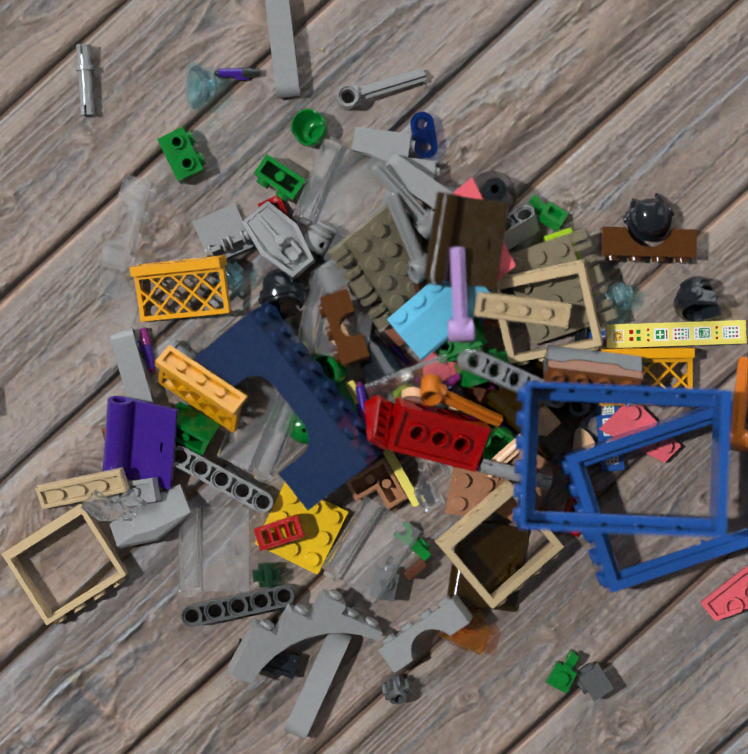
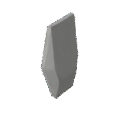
(279, 239)
(153, 520)

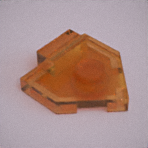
(472, 636)

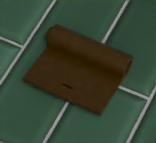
(469, 225)
(505, 403)
(487, 555)

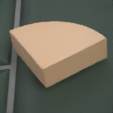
(581, 438)

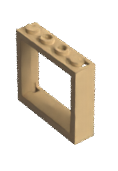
(546, 273)
(471, 521)
(31, 590)

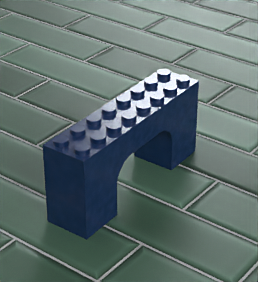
(337, 436)

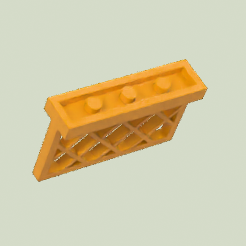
(177, 268)
(661, 355)
(202, 386)

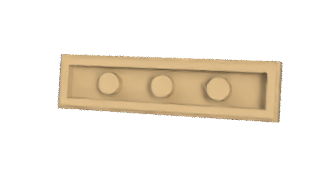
(522, 309)
(81, 487)

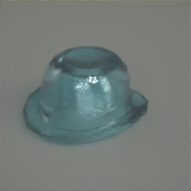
(200, 86)

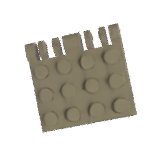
(382, 262)
(563, 288)

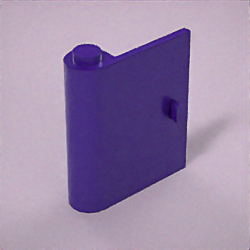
(136, 437)

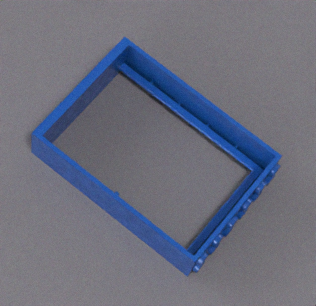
(526, 466)
(580, 487)

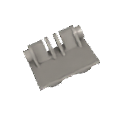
(223, 232)

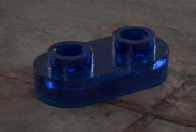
(424, 135)

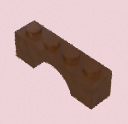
(617, 243)

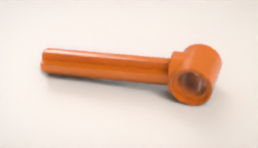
(434, 392)
(738, 434)

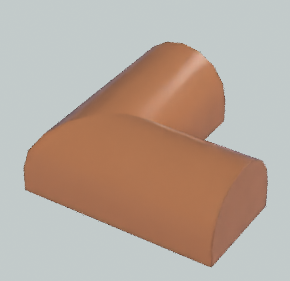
(380, 478)

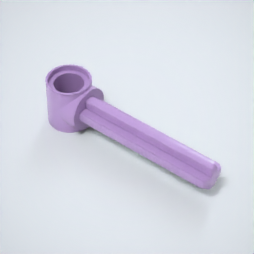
(460, 326)

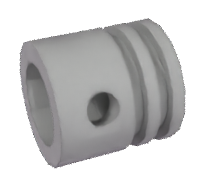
(318, 239)

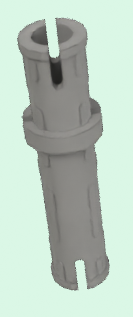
(85, 79)
(507, 472)

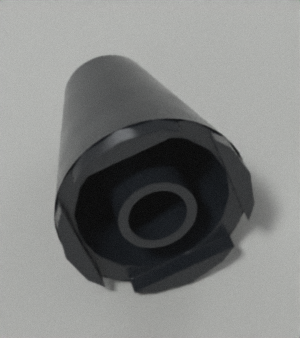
(499, 181)
(382, 360)

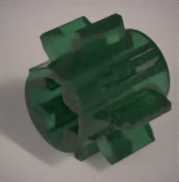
(266, 574)

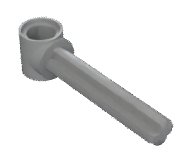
(379, 88)
(422, 217)
(417, 262)

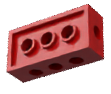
(442, 447)

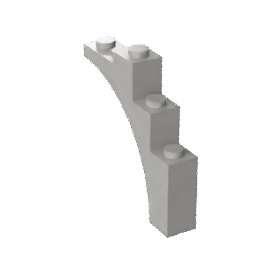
(382, 144)
(296, 624)

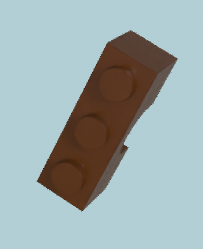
(336, 309)

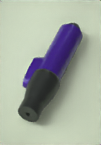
(237, 73)

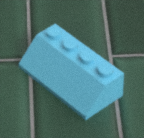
(425, 317)

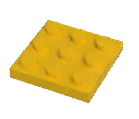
(319, 525)

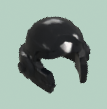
(648, 218)
(279, 286)
(696, 300)

